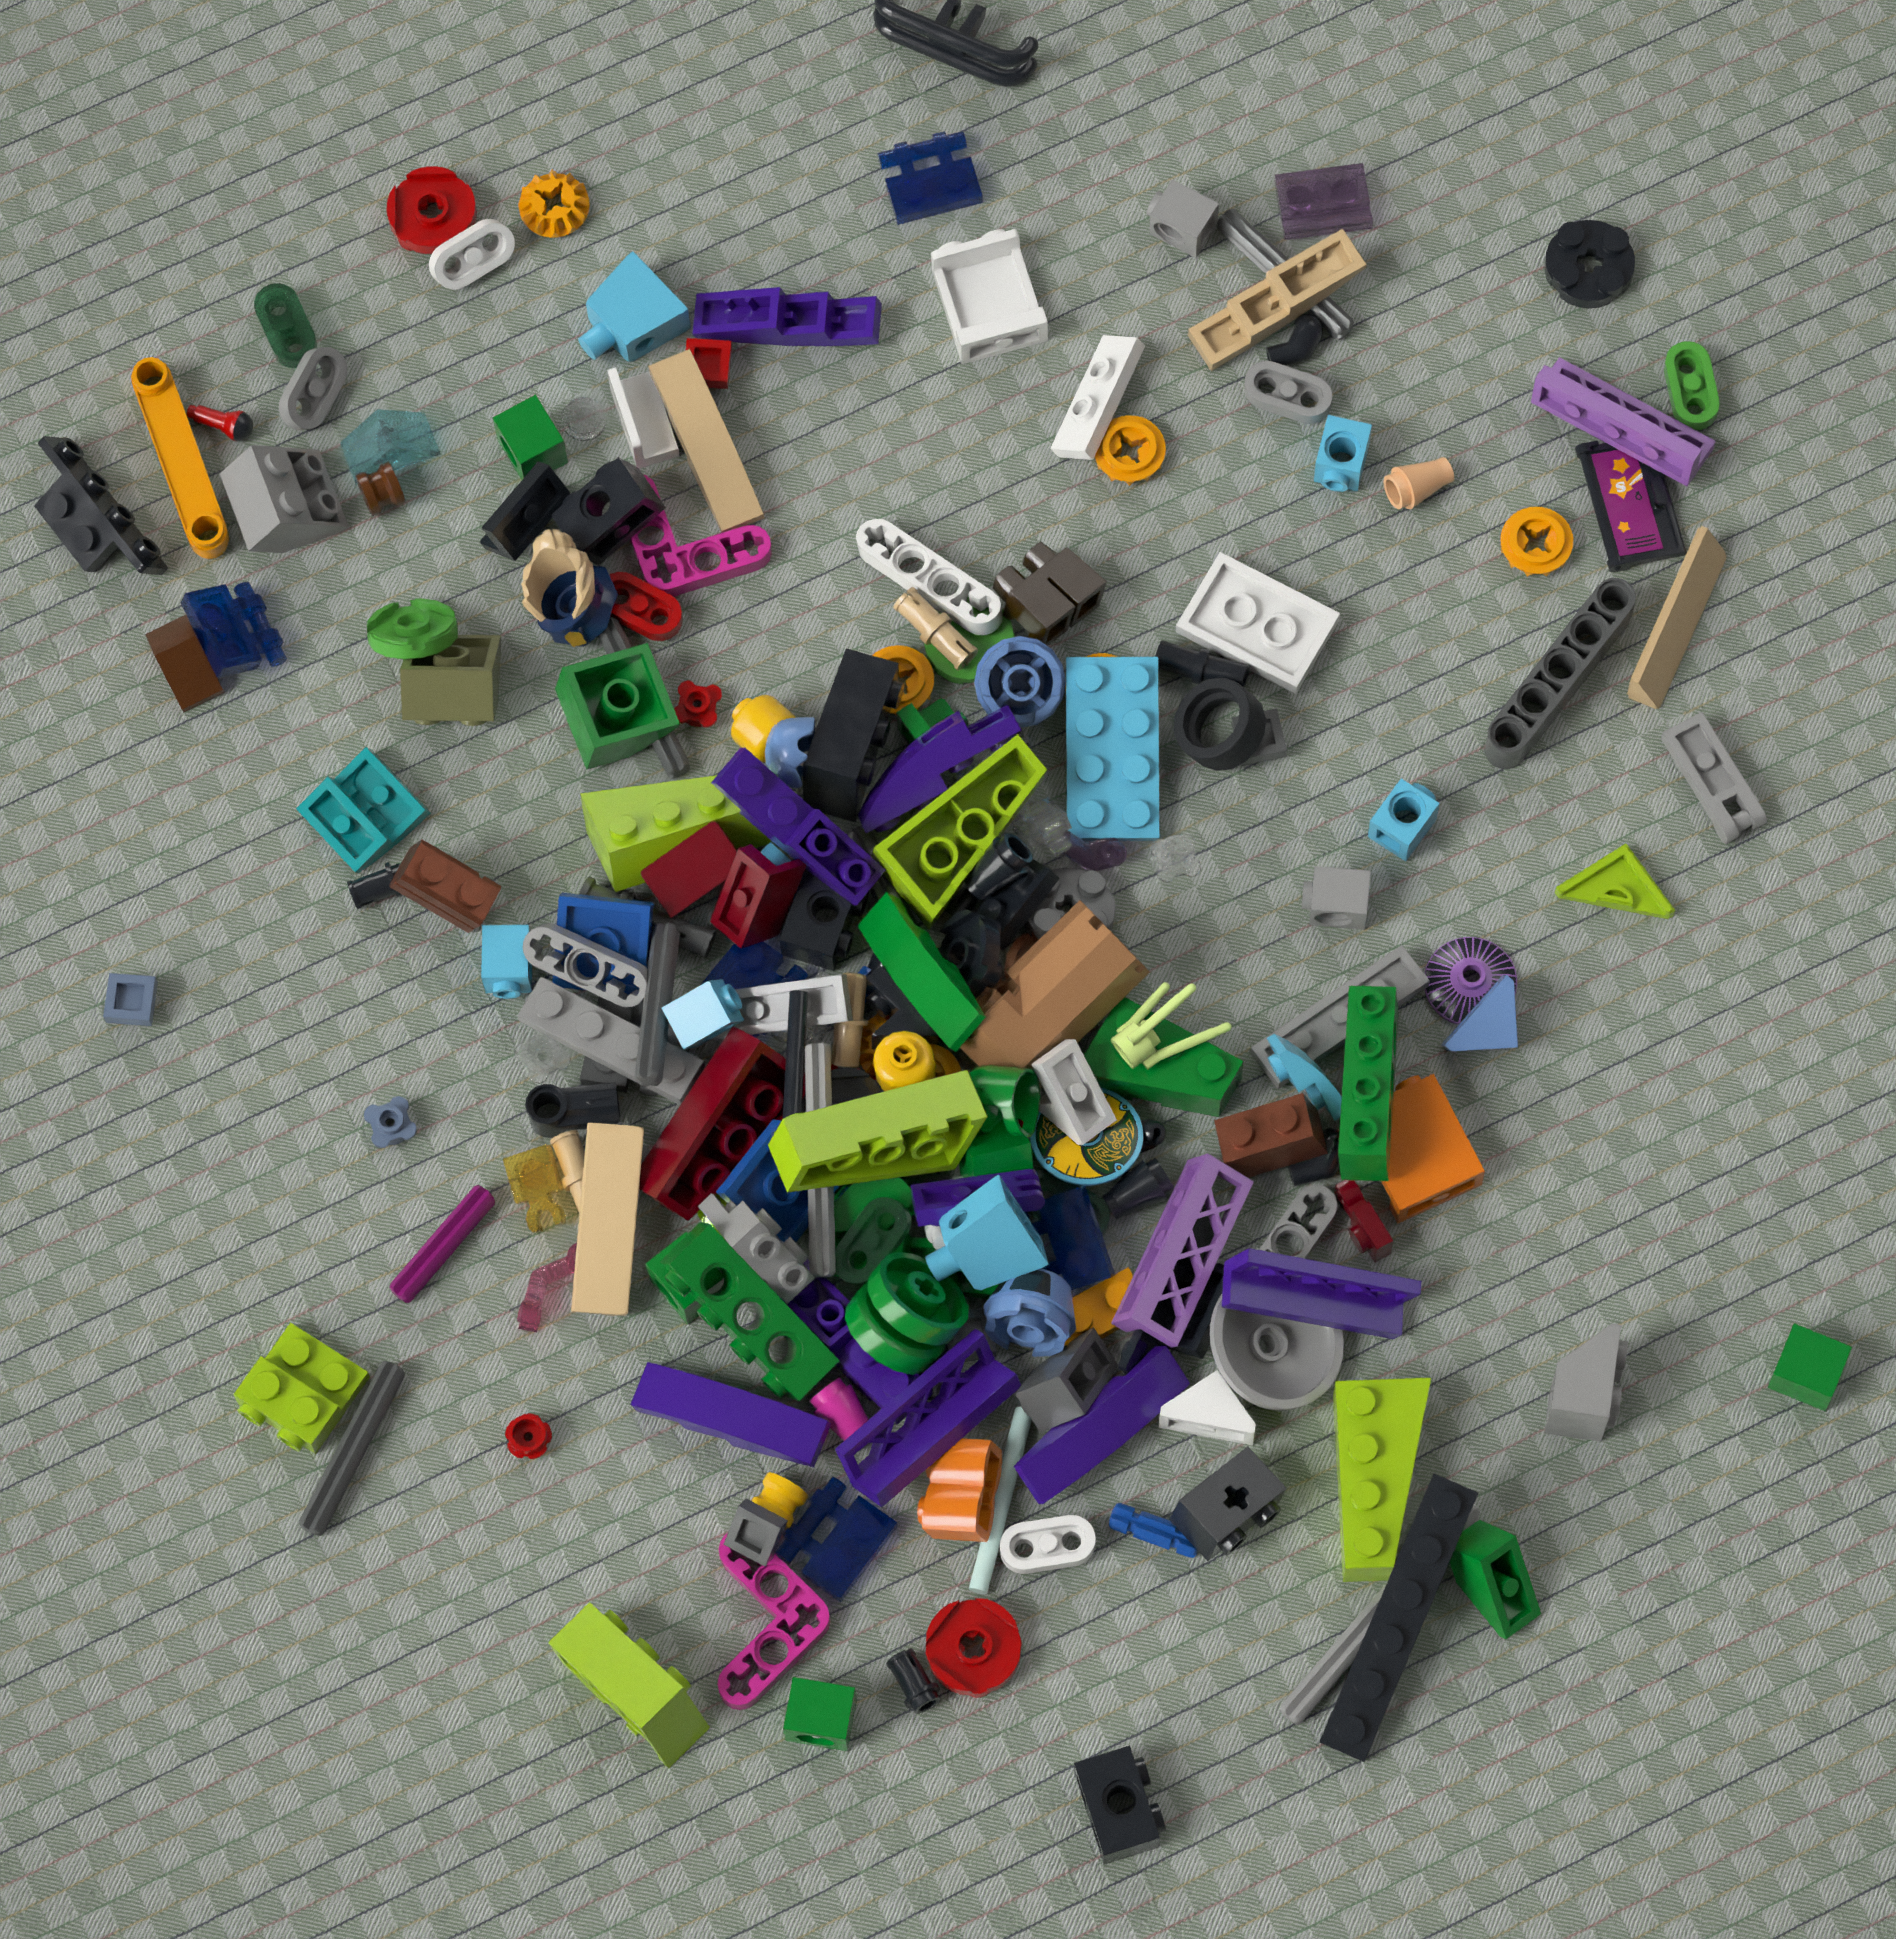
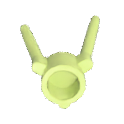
(1137, 1038)

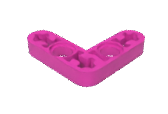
(682, 559)
(785, 1611)

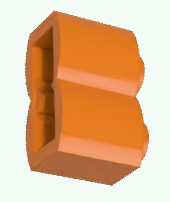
(962, 1492)

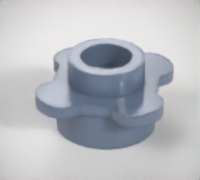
(387, 1135)

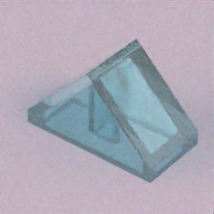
(392, 437)

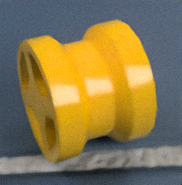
(781, 1497)

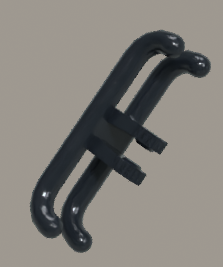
(951, 45)

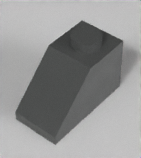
(1067, 1381)

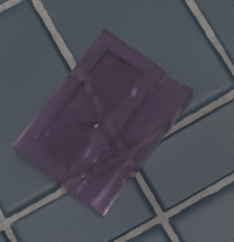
(1323, 201)

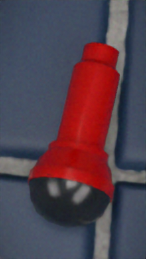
(235, 424)

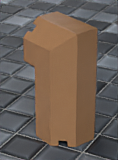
(1054, 992)

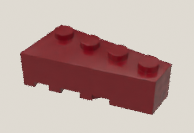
(715, 1124)

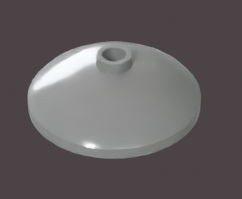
(1294, 1370)

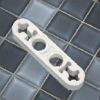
(932, 573)

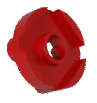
(412, 195)
(977, 1674)

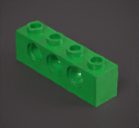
(1368, 1083)
(806, 1356)

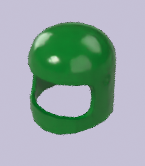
(1009, 1096)

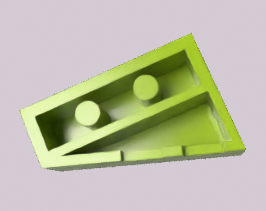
(631, 1681)

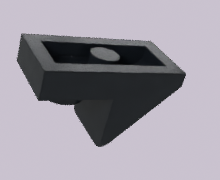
(889, 1000)

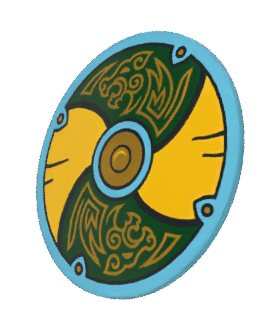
(1099, 1159)

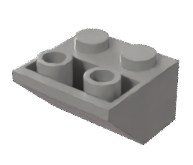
(282, 498)
(1583, 1390)

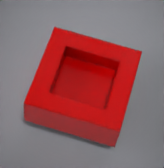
(712, 359)

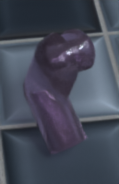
(1095, 854)

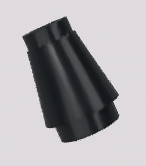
(1000, 864)
(1139, 1189)

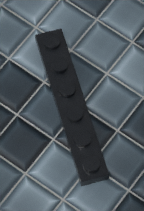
(1399, 1617)

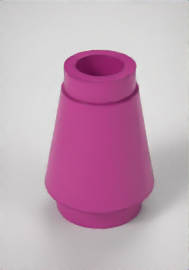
(840, 1407)

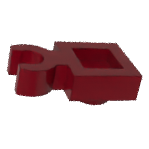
(1367, 1228)

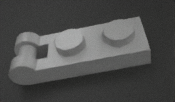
(1713, 777)

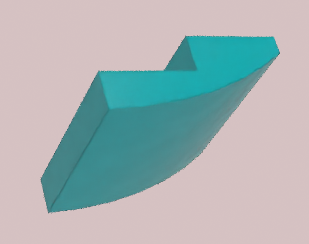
(363, 810)

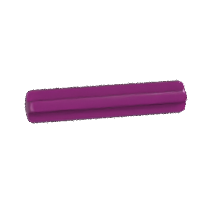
(442, 1244)

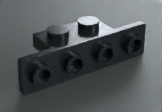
(88, 515)
(1197, 1333)

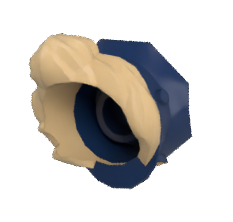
(567, 590)

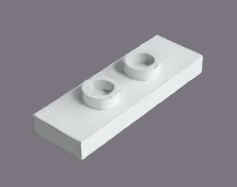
(1097, 397)

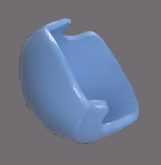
(786, 748)

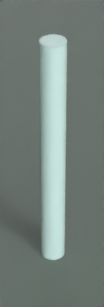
(1012, 1454)

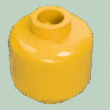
(754, 722)
(903, 1060)

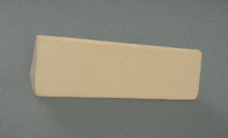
(1677, 620)
(607, 1219)

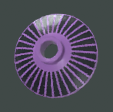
(1449, 991)

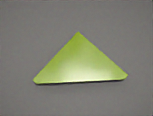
(1619, 884)

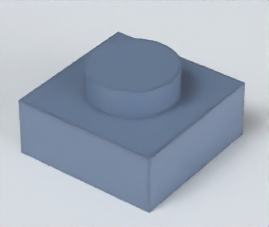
(130, 999)

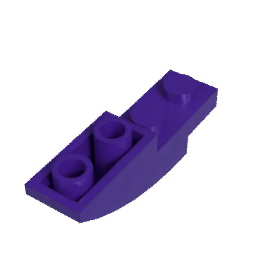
(915, 773)
(797, 827)
(823, 1312)

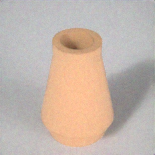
(1415, 482)

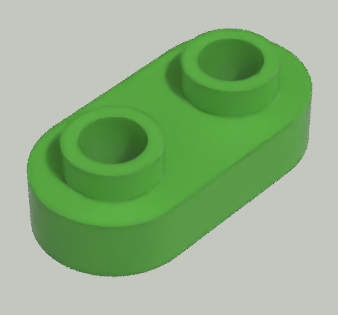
(1693, 388)

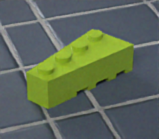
(646, 821)
(948, 837)
(880, 1135)
(1375, 1460)

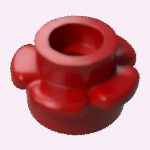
(526, 1424)

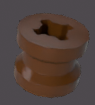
(380, 488)

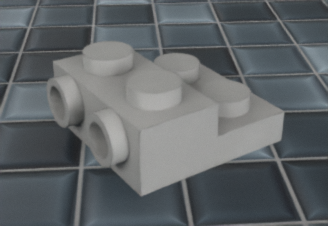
(756, 1242)

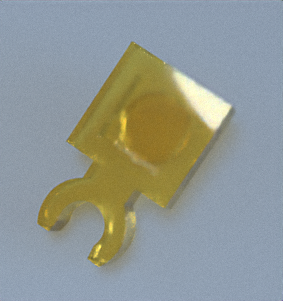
(533, 1179)

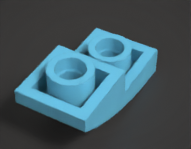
(1294, 1064)

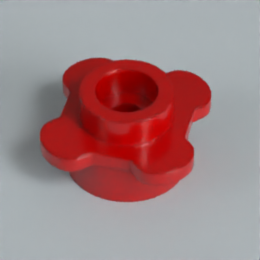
(700, 716)

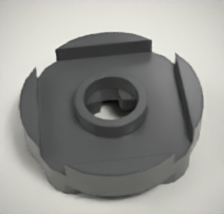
(1071, 887)

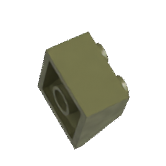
(454, 683)

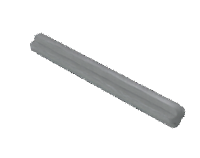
(820, 1200)

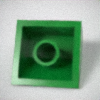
(615, 705)

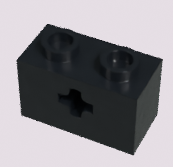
(1205, 1512)

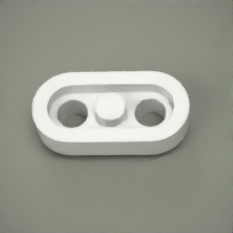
(471, 257)
(1046, 1540)

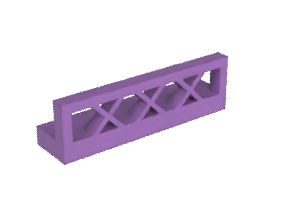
(1621, 421)
(1167, 1243)

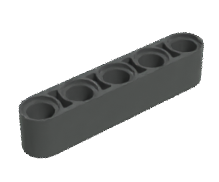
(1564, 653)

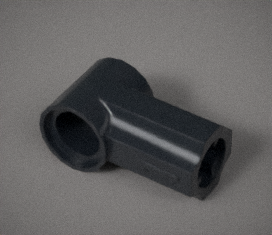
(577, 1107)

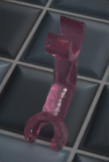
(531, 1307)

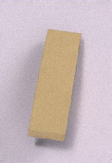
(1277, 300)
(706, 441)

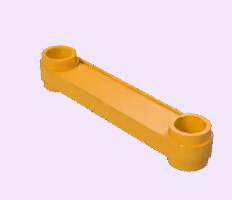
(180, 457)

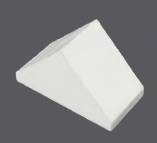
(1209, 1411)

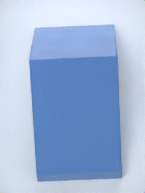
(1489, 1023)

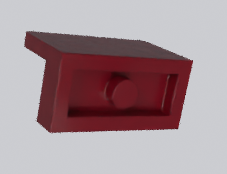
(691, 868)
(756, 897)

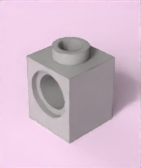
(1182, 218)
(1337, 897)

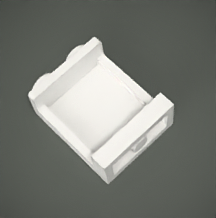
(988, 296)

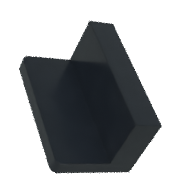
(524, 512)

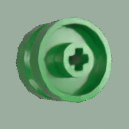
(906, 1314)

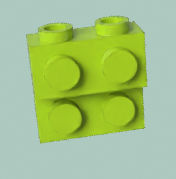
(300, 1389)

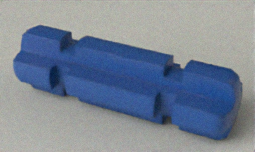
(1150, 1529)

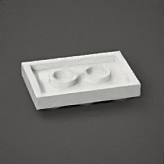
(1257, 622)

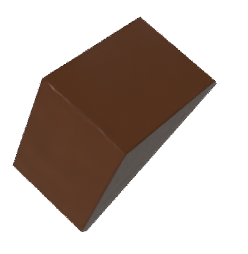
(184, 663)

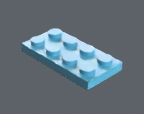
(1112, 747)

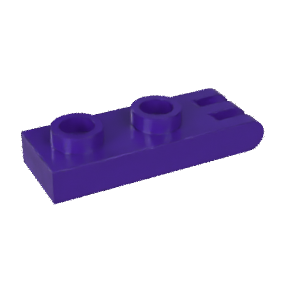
(936, 1198)

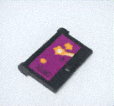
(1625, 507)

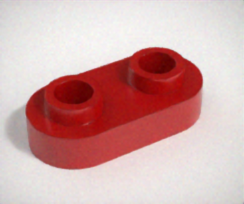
(644, 605)

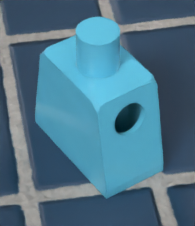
(632, 312)
(987, 1239)

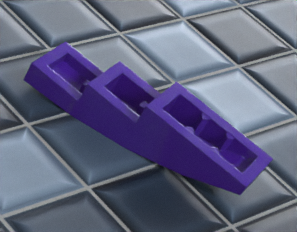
(780, 319)
(731, 1414)
(1112, 1419)

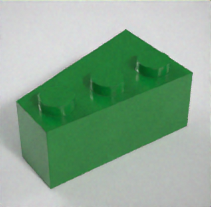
(1190, 1081)

